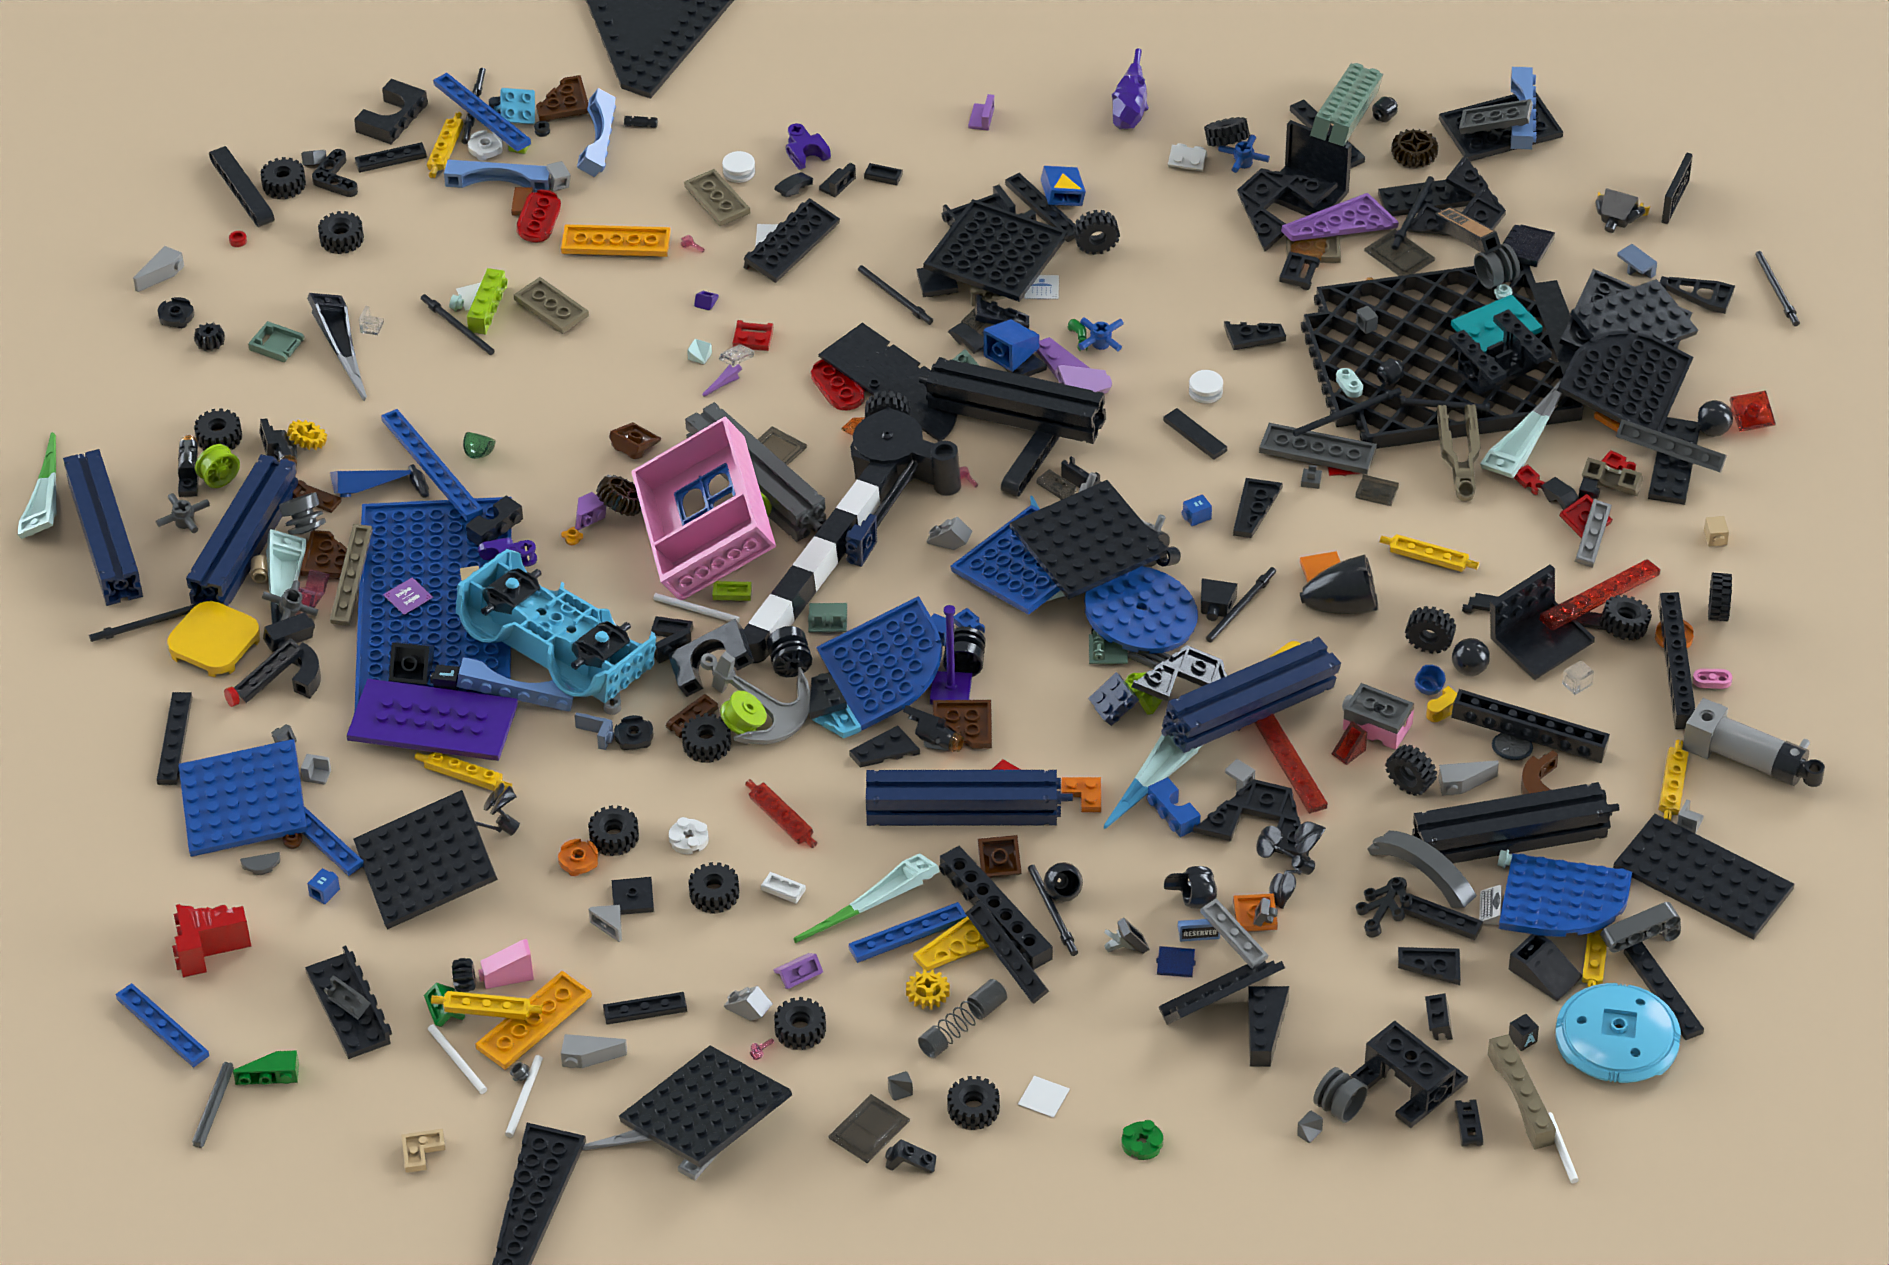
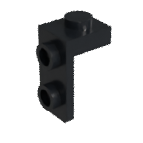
(911, 1154)

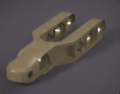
(1462, 471)

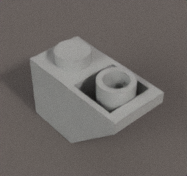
(950, 534)
(748, 1003)

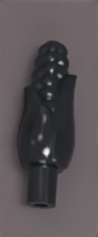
(418, 480)

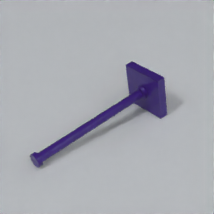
(950, 684)

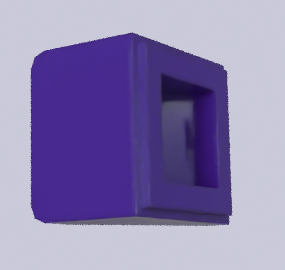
(705, 300)

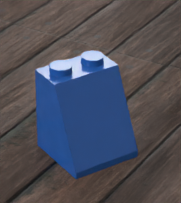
(1009, 344)

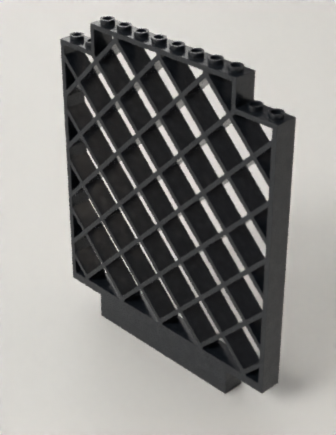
(1543, 302)

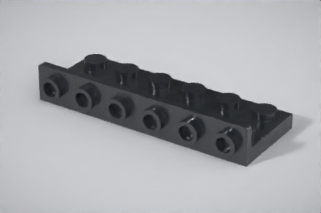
(791, 240)
(1216, 990)
(354, 1035)

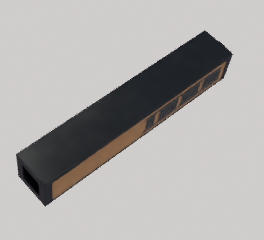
(1468, 230)

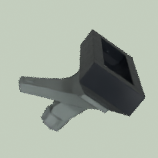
(1127, 937)

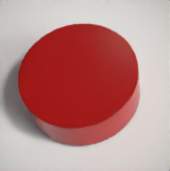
(237, 239)
(231, 696)

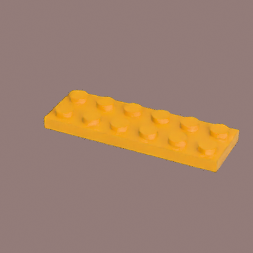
(616, 240)
(516, 1036)

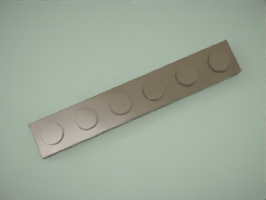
(351, 574)

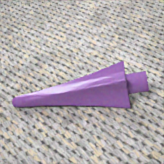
(729, 374)

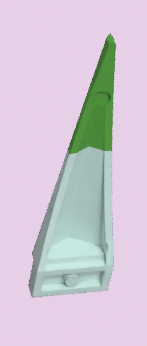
(42, 504)
(900, 880)

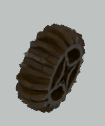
(1414, 148)
(619, 495)

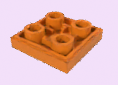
(1317, 563)

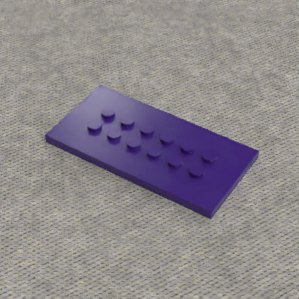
(432, 719)

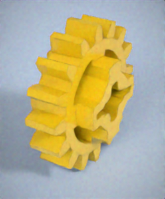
(307, 434)
(927, 989)

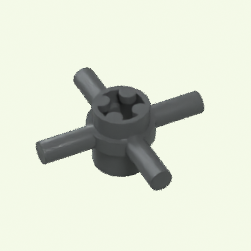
(182, 513)
(290, 602)

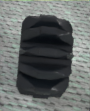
(209, 336)
(463, 975)

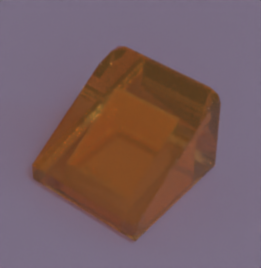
(850, 426)

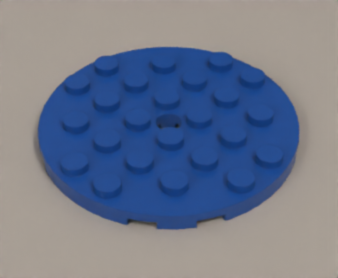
(1160, 628)

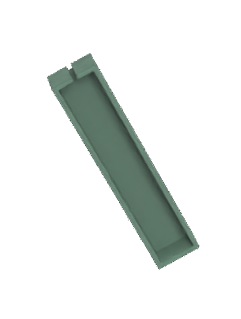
(1347, 103)

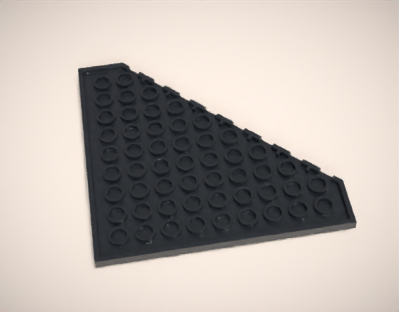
(651, 36)

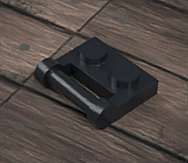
(1293, 268)

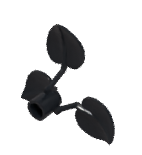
(498, 799)
(1306, 838)

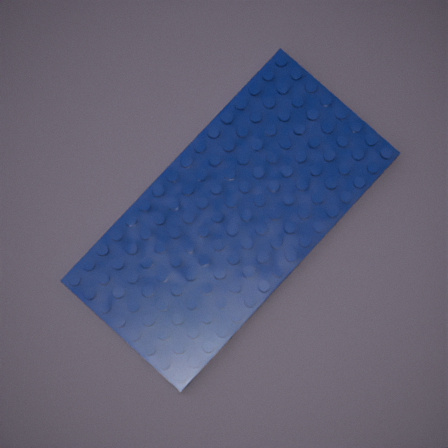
(430, 546)

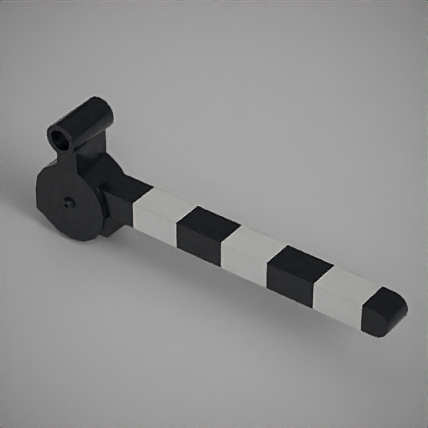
(879, 454)

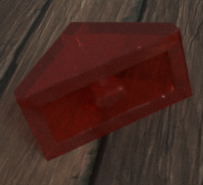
(1351, 744)

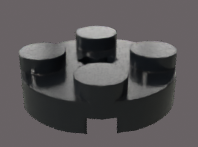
(167, 313)
(643, 735)

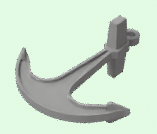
(786, 717)

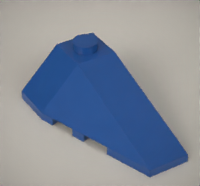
(352, 482)

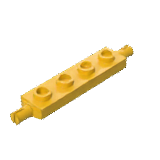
(445, 144)
(1429, 553)
(462, 770)
(1673, 780)
(1594, 959)
(486, 1005)

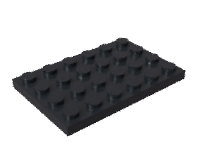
(1497, 141)
(1637, 310)

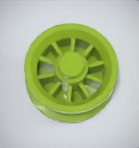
(217, 466)
(743, 712)

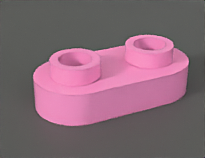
(1712, 678)

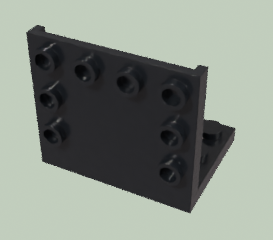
(1315, 159)
(1523, 636)

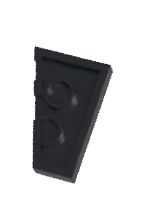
(825, 696)
(884, 746)

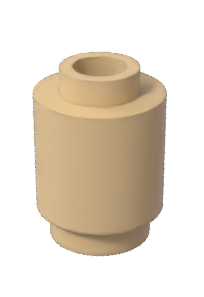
(259, 569)

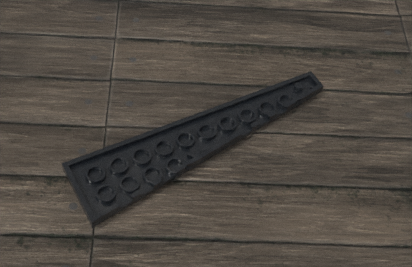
(537, 1187)

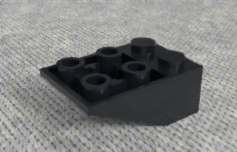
(1544, 966)

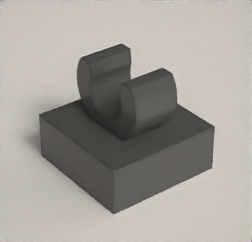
(1311, 477)
(283, 734)
(1264, 912)

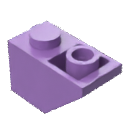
(589, 510)

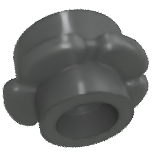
(519, 1071)

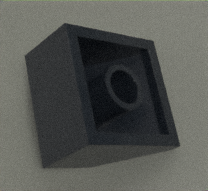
(411, 662)

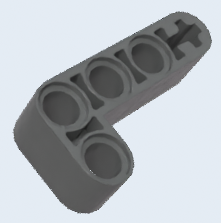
(1643, 926)

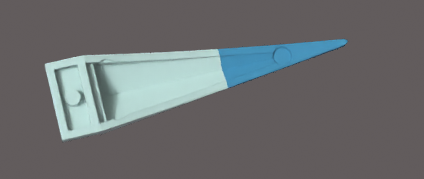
(1160, 764)

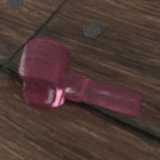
(688, 241)
(964, 473)
(756, 1050)

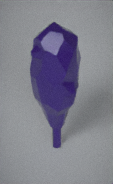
(1130, 96)

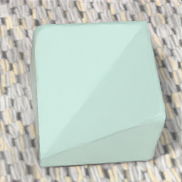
(699, 351)

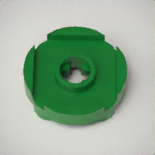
(1146, 1130)

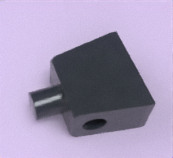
(1217, 598)

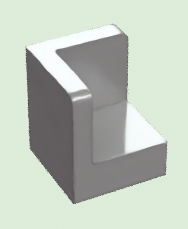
(559, 176)
(315, 769)
(1240, 772)
(1689, 819)

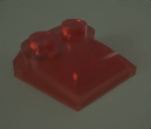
(1752, 411)

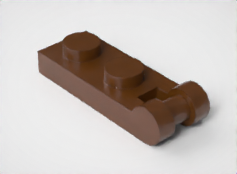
(327, 501)
(700, 706)

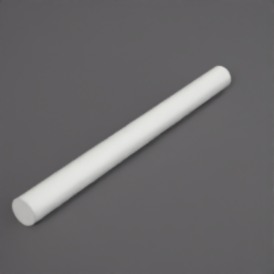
(695, 608)
(457, 1059)
(523, 1096)

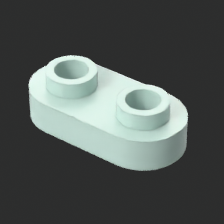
(1349, 382)

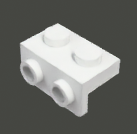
(1187, 157)

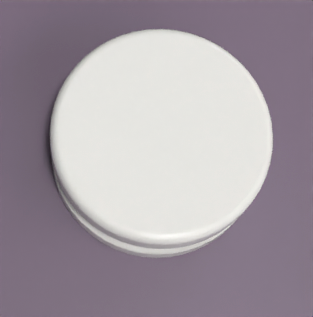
(738, 167)
(1206, 386)

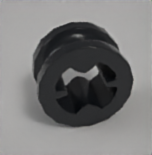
(542, 128)

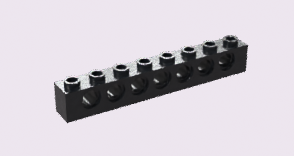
(1676, 658)
(1530, 725)
(978, 886)

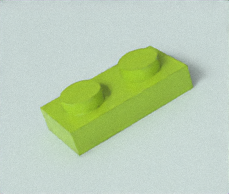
(732, 590)

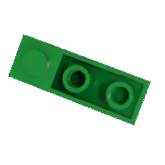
(270, 1069)

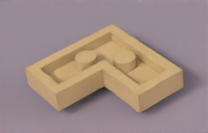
(419, 1143)

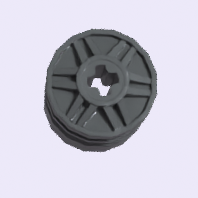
(1497, 266)
(302, 513)
(1340, 1094)

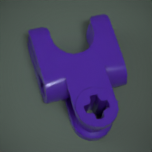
(803, 145)
(491, 549)

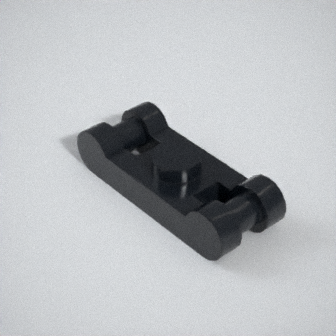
(1469, 1122)

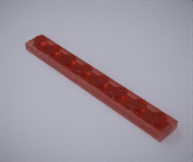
(1599, 594)
(1291, 764)

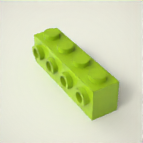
(486, 301)

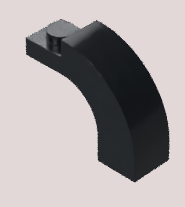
(309, 676)

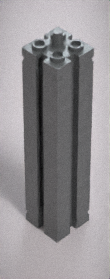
(793, 501)

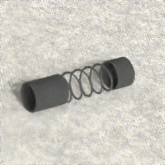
(980, 1003)

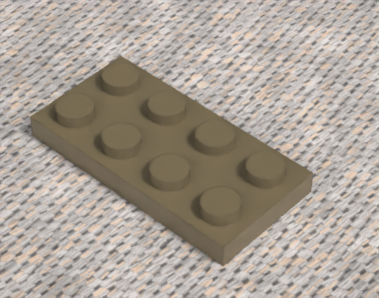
(717, 197)
(551, 305)

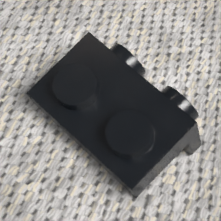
(670, 644)

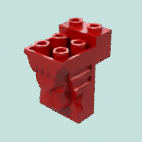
(206, 934)

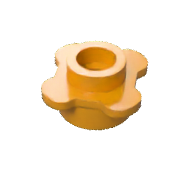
(572, 536)

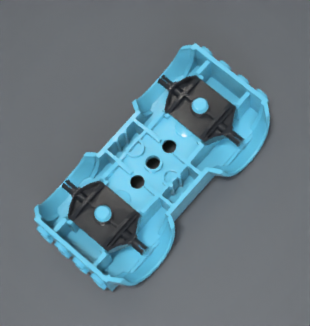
(593, 659)

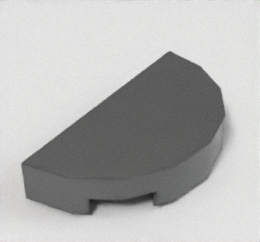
(261, 864)

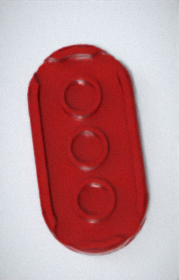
(538, 216)
(836, 387)

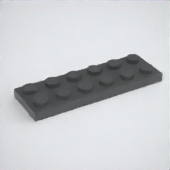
(1318, 448)

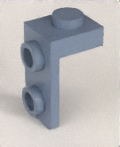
(602, 726)

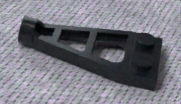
(1718, 302)

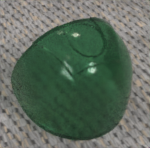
(477, 445)

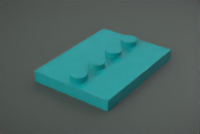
(1480, 322)

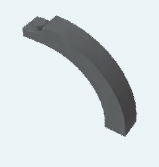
(1429, 861)

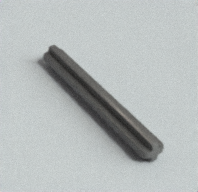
(213, 1104)

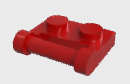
(753, 340)

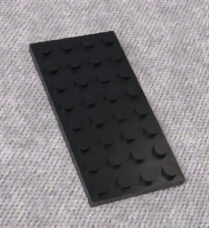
(1704, 876)

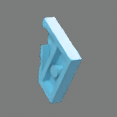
(840, 722)

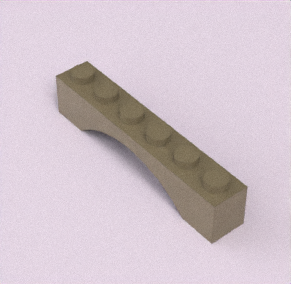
(1534, 1114)

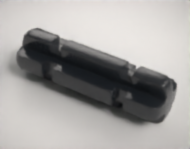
(640, 121)

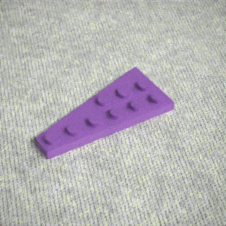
(1348, 217)

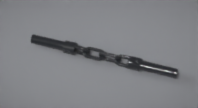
(469, 121)

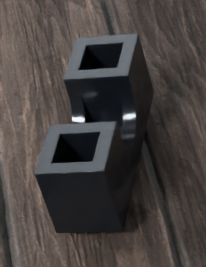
(506, 515)

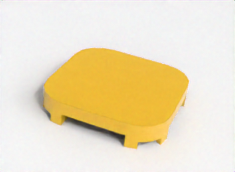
(213, 637)

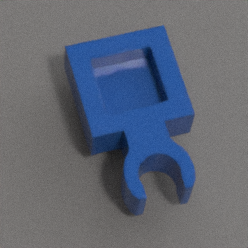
(968, 619)

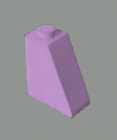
(1084, 378)

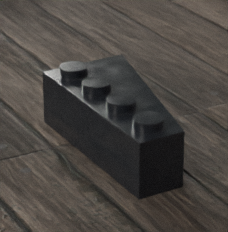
(1265, 1018)

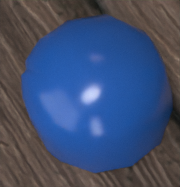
(1430, 679)

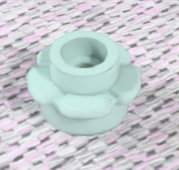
(1502, 291)
(456, 302)
(1504, 859)

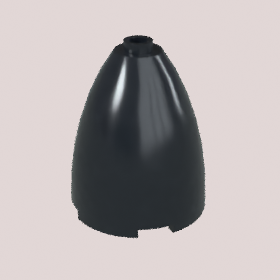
(1342, 588)

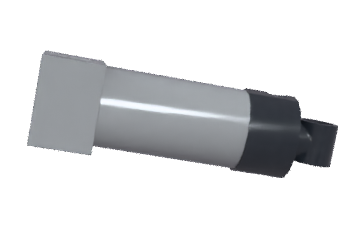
(1713, 731)

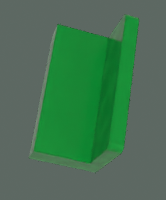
(437, 1010)

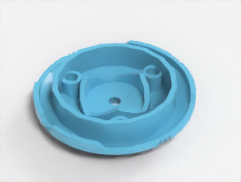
(1626, 1054)

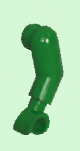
(1080, 329)

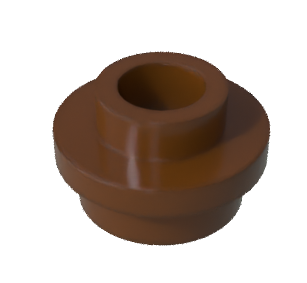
(292, 841)

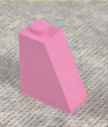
(507, 966)

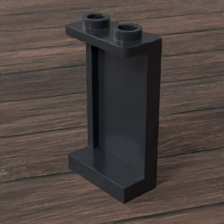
(998, 199)

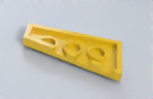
(951, 945)

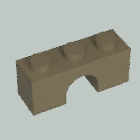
(1620, 480)

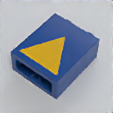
(1063, 185)

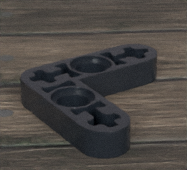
(324, 177)

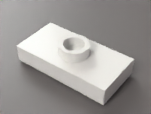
(783, 887)

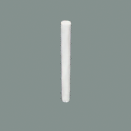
(1564, 1154)

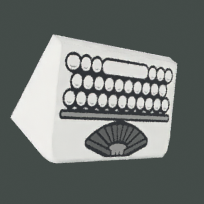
(1490, 905)

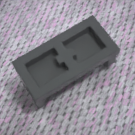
(347, 998)

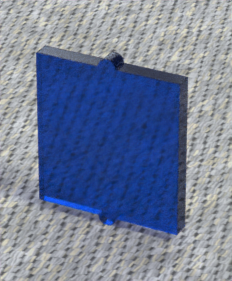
(1175, 961)

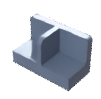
(1638, 261)

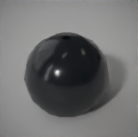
(1714, 418)
(1470, 656)
(1070, 883)

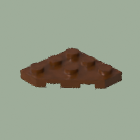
(564, 101)
(323, 554)
(969, 719)

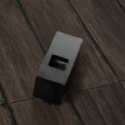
(297, 628)

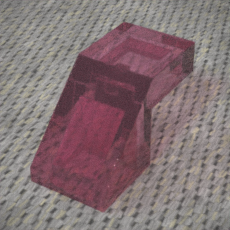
(314, 588)

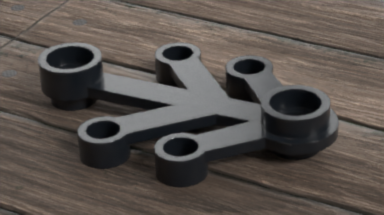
(1394, 887)

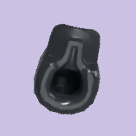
(1198, 890)

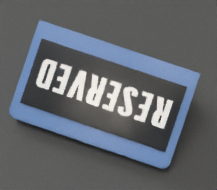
(1196, 930)

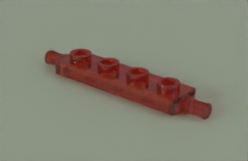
(781, 813)

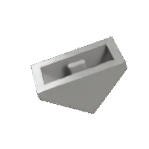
(607, 919)

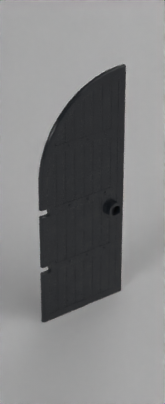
(878, 368)

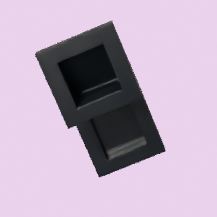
(1559, 490)

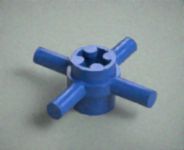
(1244, 154)
(1101, 335)

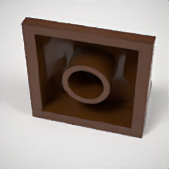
(633, 440)
(999, 856)

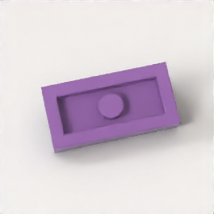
(982, 114)
(799, 970)

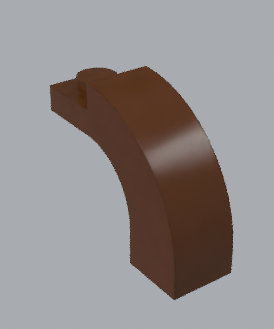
(1535, 770)

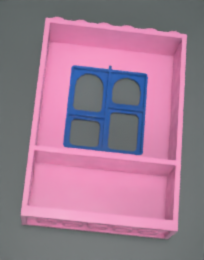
(714, 540)

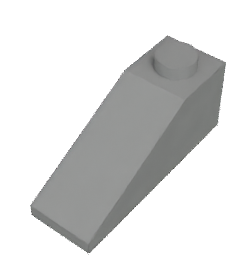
(159, 268)
(1465, 776)
(588, 1050)

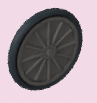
(1511, 747)

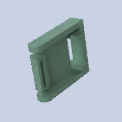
(279, 344)

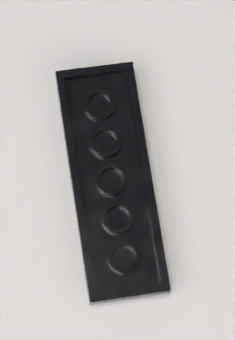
(1400, 199)
(1671, 474)

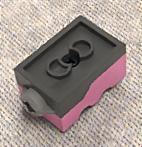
(1379, 713)

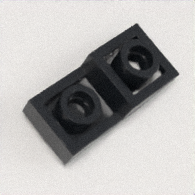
(793, 183)
(965, 334)

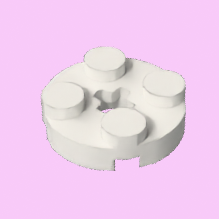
(482, 152)
(688, 827)

